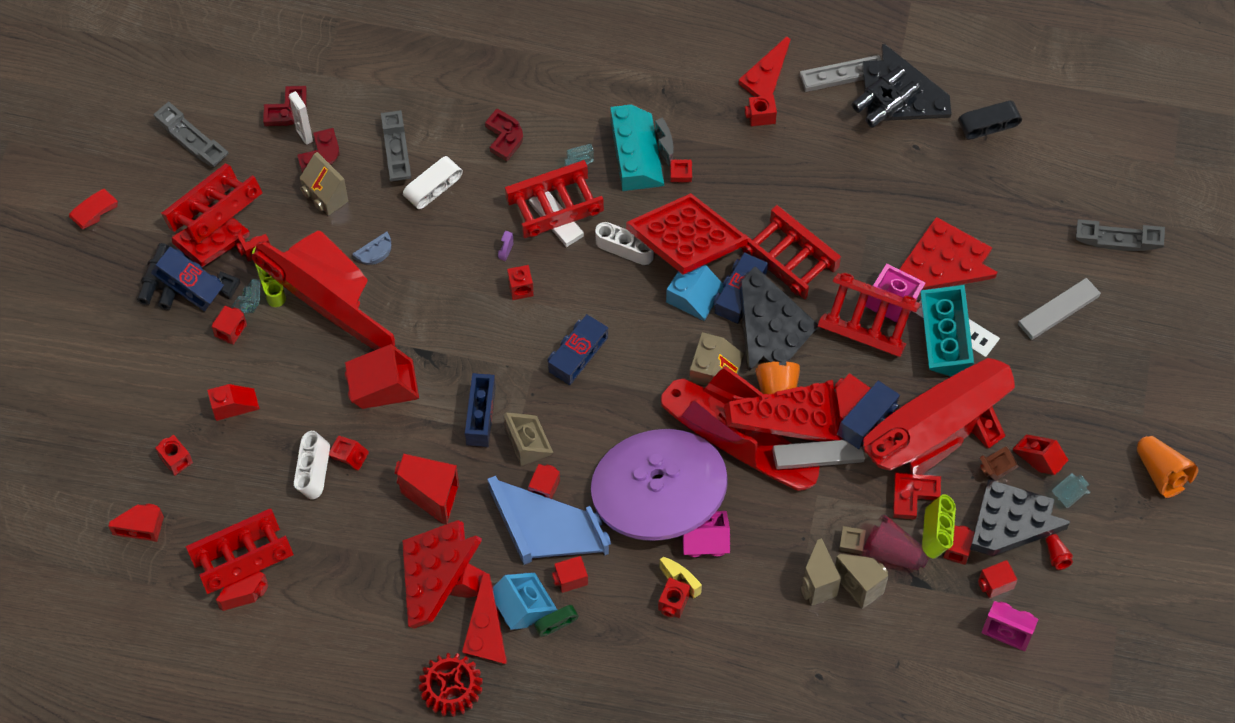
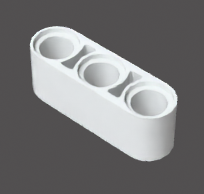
(432, 182)
(619, 235)
(311, 465)

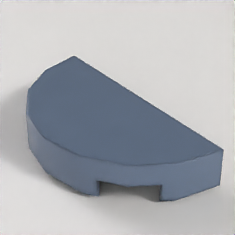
(374, 251)

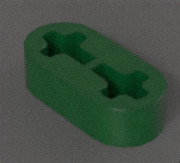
(556, 620)

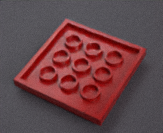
(686, 233)

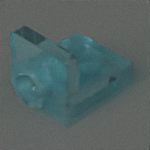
(580, 153)
(250, 298)
(1071, 489)

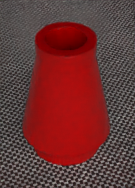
(1058, 552)

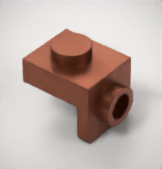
(998, 464)

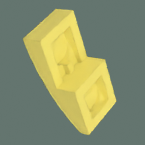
(678, 572)

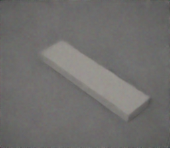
(834, 74)
(1059, 308)
(816, 454)

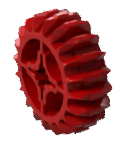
(465, 695)

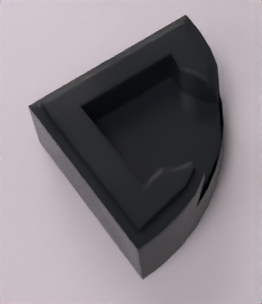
(230, 284)

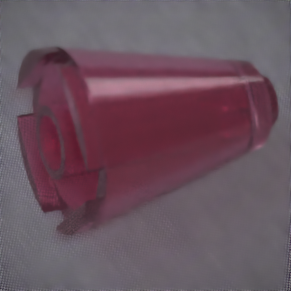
(894, 546)

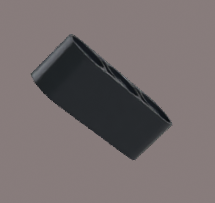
(990, 119)

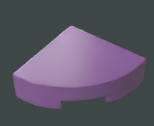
(507, 245)

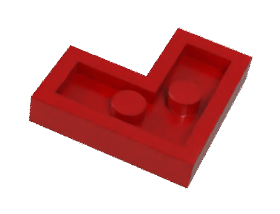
(909, 489)

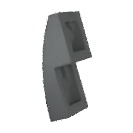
(665, 140)

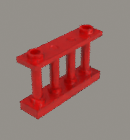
(552, 181)
(204, 194)
(795, 233)
(853, 329)
(233, 538)

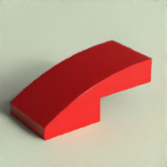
(89, 210)

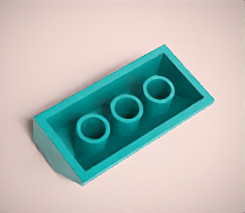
(636, 148)
(947, 329)

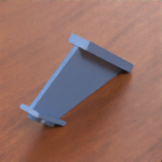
(546, 526)

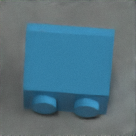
(694, 291)
(522, 600)

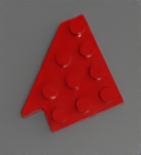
(948, 258)
(433, 567)

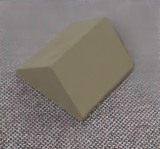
(526, 437)

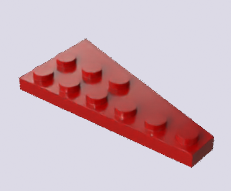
(793, 412)

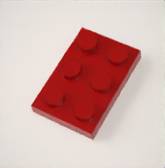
(212, 246)

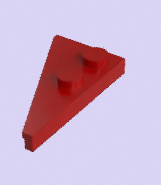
(763, 76)
(484, 632)

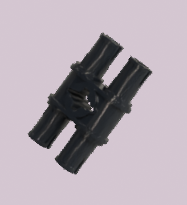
(888, 105)
(151, 283)

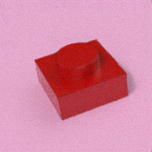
(681, 170)

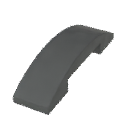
(188, 136)
(395, 145)
(1120, 238)

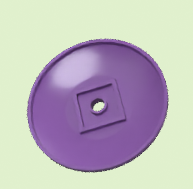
(663, 507)

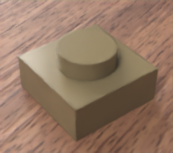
(852, 540)

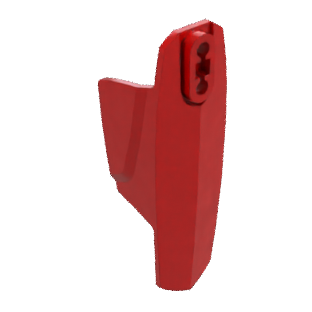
(326, 282)
(704, 414)
(938, 418)

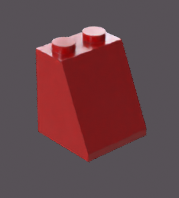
(381, 378)
(428, 484)

